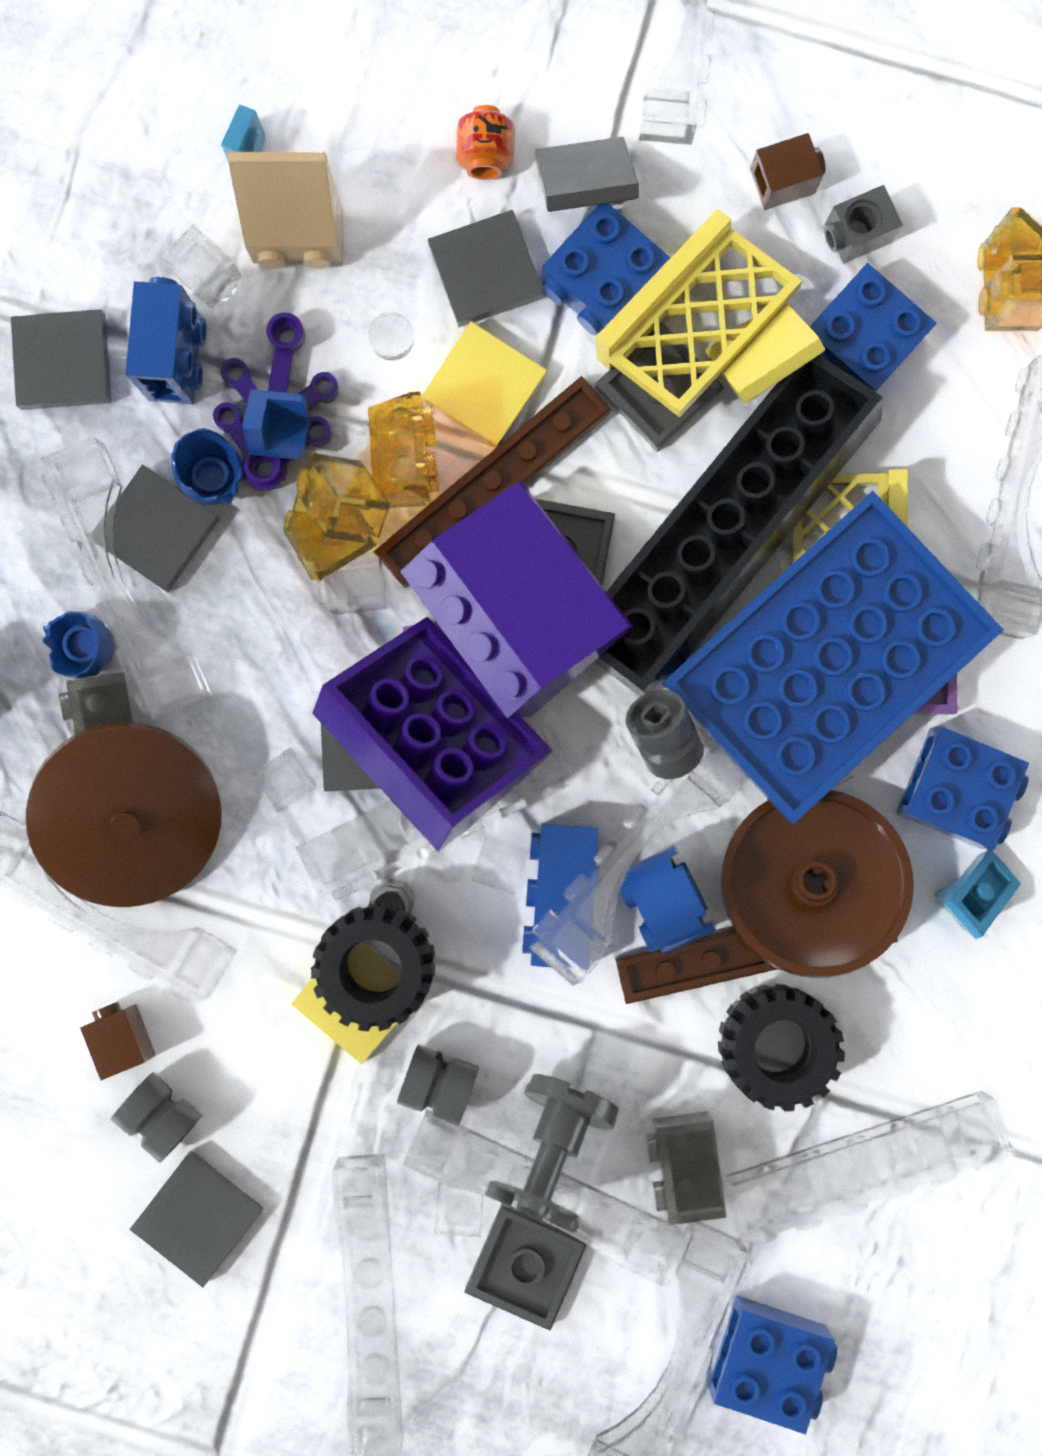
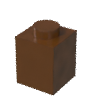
(787, 171)
(117, 1040)

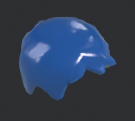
(206, 467)
(79, 644)

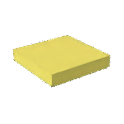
(771, 355)
(484, 385)
(370, 972)

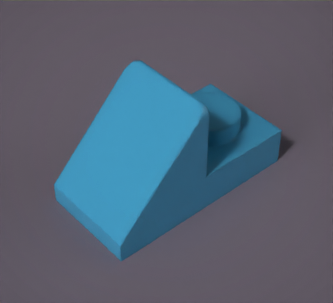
(979, 893)

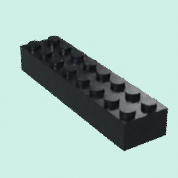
(736, 519)

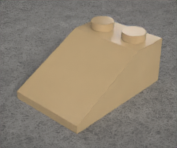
(288, 208)

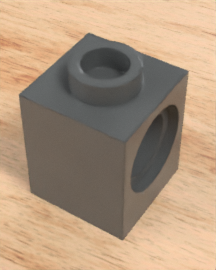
(875, 211)

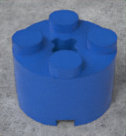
(666, 901)

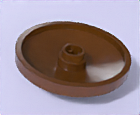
(123, 814)
(818, 890)

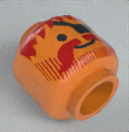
(485, 142)

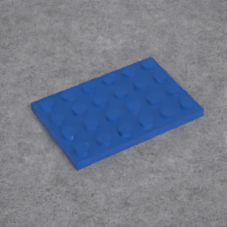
(832, 657)

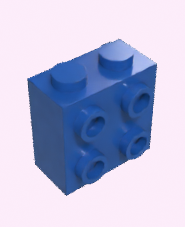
(601, 267)
(871, 328)
(165, 342)
(964, 789)
(772, 1365)

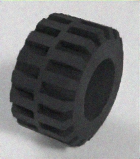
(349, 998)
(813, 1068)

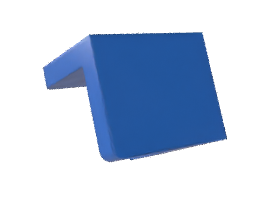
(276, 424)

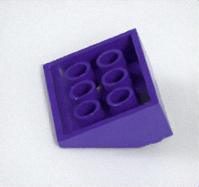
(516, 601)
(428, 732)

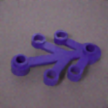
(278, 383)

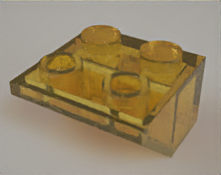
(1012, 274)
(399, 450)
(334, 514)

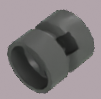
(664, 734)
(438, 1084)
(156, 1117)

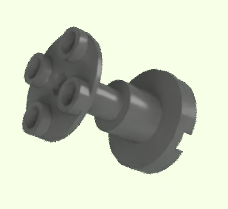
(560, 1134)

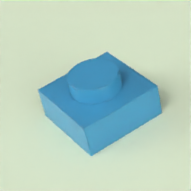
(244, 132)

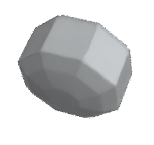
(393, 893)

